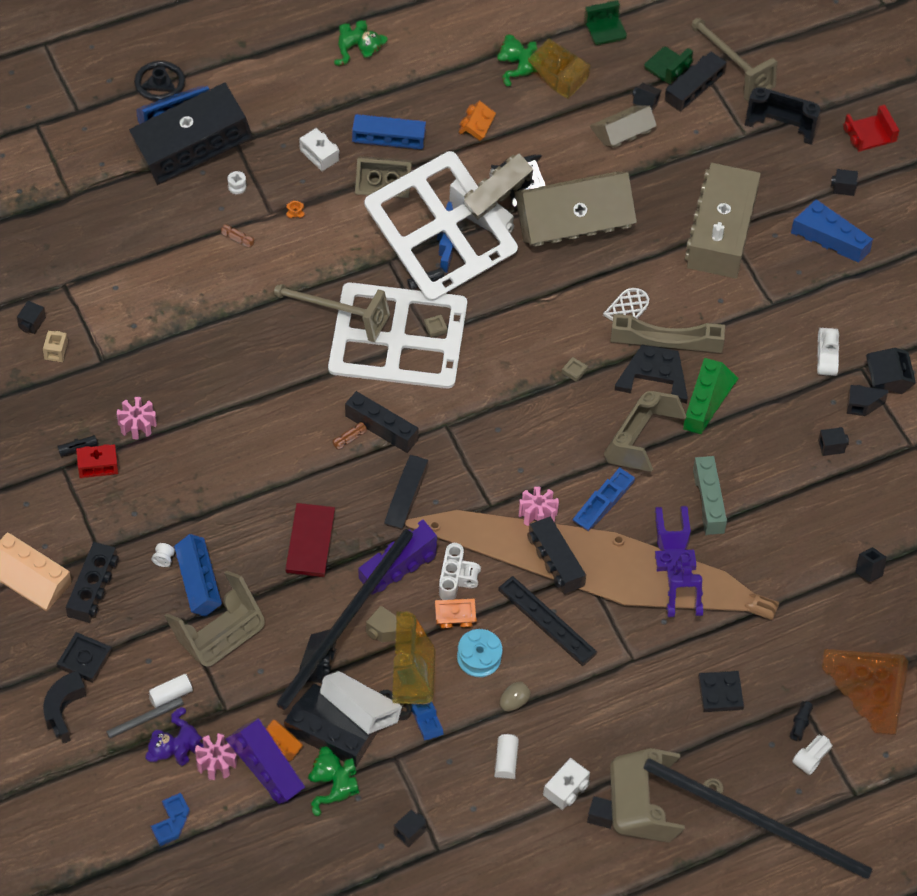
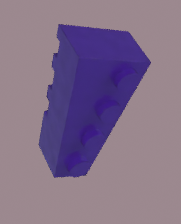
(417, 552)
(265, 760)

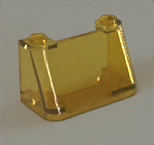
(416, 665)

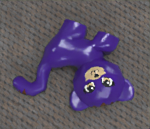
(164, 745)

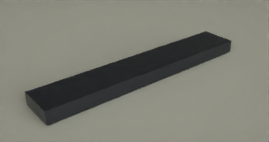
(547, 621)

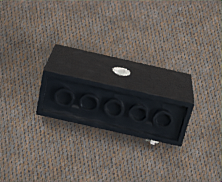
(191, 133)

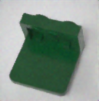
(604, 22)
(668, 64)

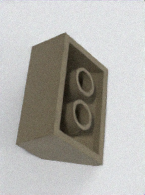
(624, 125)
(378, 172)

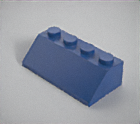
(151, 110)

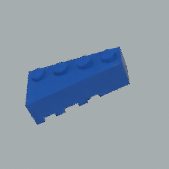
(832, 231)

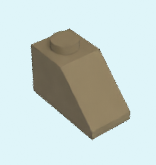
(382, 625)

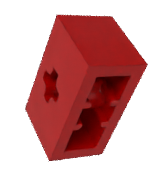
(97, 461)

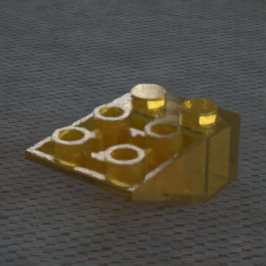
(560, 68)

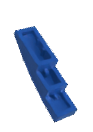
(445, 246)
(604, 499)
(427, 720)

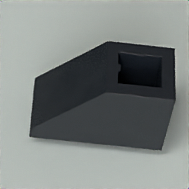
(865, 399)

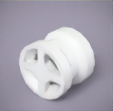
(236, 182)
(163, 555)

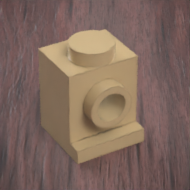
(55, 346)

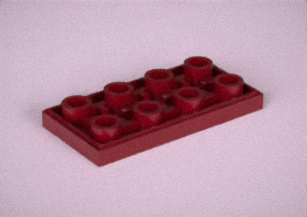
(310, 540)

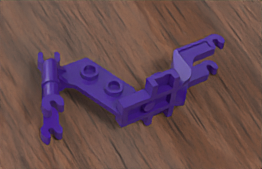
(677, 560)

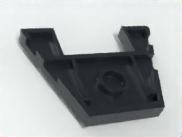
(655, 365)

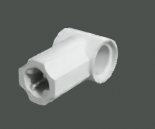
(809, 758)

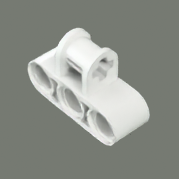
(828, 351)
(461, 574)

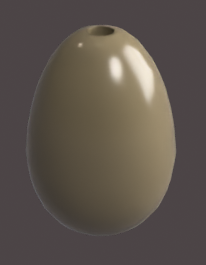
(514, 696)

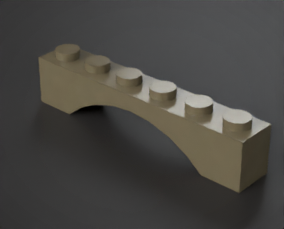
(700, 338)

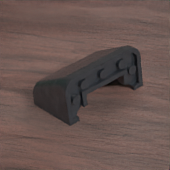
(784, 108)

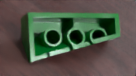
(711, 388)

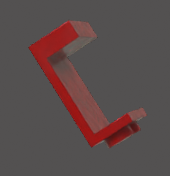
(872, 131)

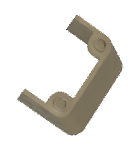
(620, 449)
(225, 632)
(630, 797)

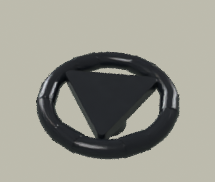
(159, 80)

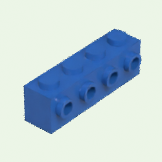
(389, 131)
(197, 575)

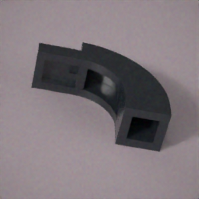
(59, 696)

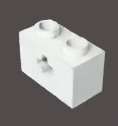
(319, 149)
(567, 784)

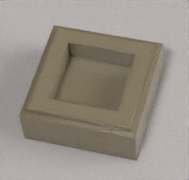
(435, 326)
(574, 369)

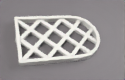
(643, 294)

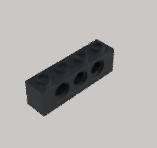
(86, 609)

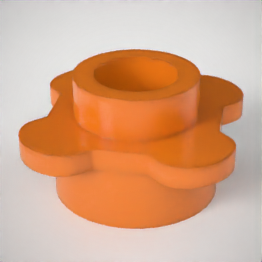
(295, 205)

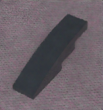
(406, 492)

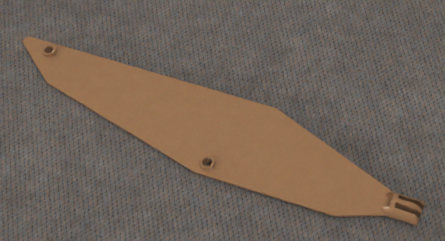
(613, 570)

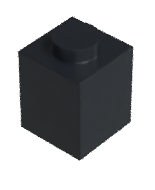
(646, 95)
(844, 182)
(31, 317)
(833, 441)
(871, 564)
(600, 812)
(410, 828)

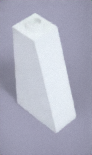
(457, 196)
(359, 702)

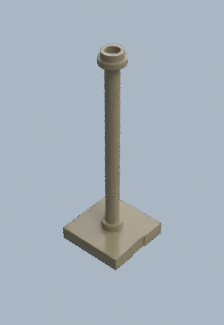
(759, 76)
(373, 317)

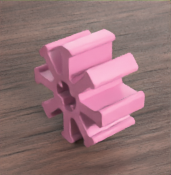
(136, 418)
(537, 506)
(206, 757)

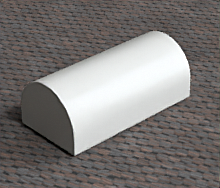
(170, 690)
(506, 756)

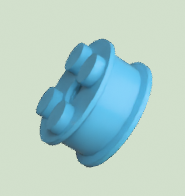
(479, 653)

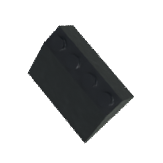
(323, 724)

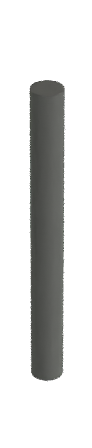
(144, 717)

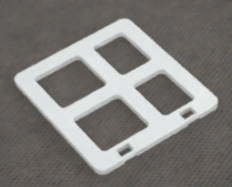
(444, 221)
(397, 339)

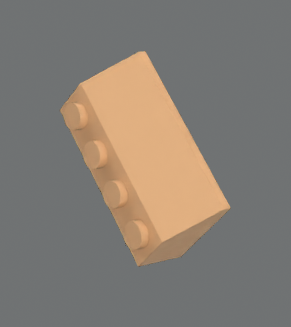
(31, 572)

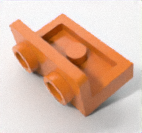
(477, 120)
(455, 612)
(286, 742)

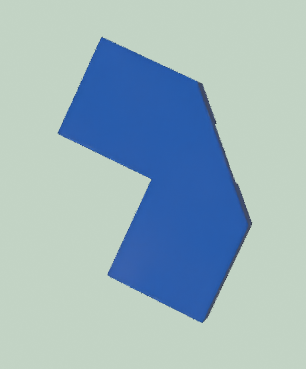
(171, 828)

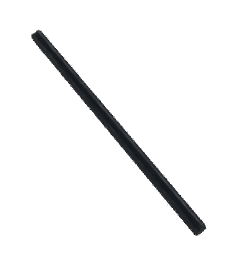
(343, 621)
(758, 818)

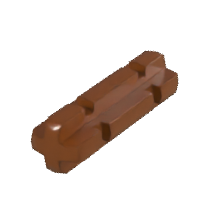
(237, 235)
(349, 435)

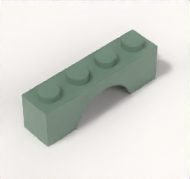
(712, 502)

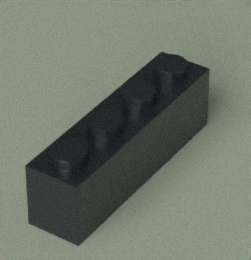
(695, 81)
(382, 421)
(557, 555)

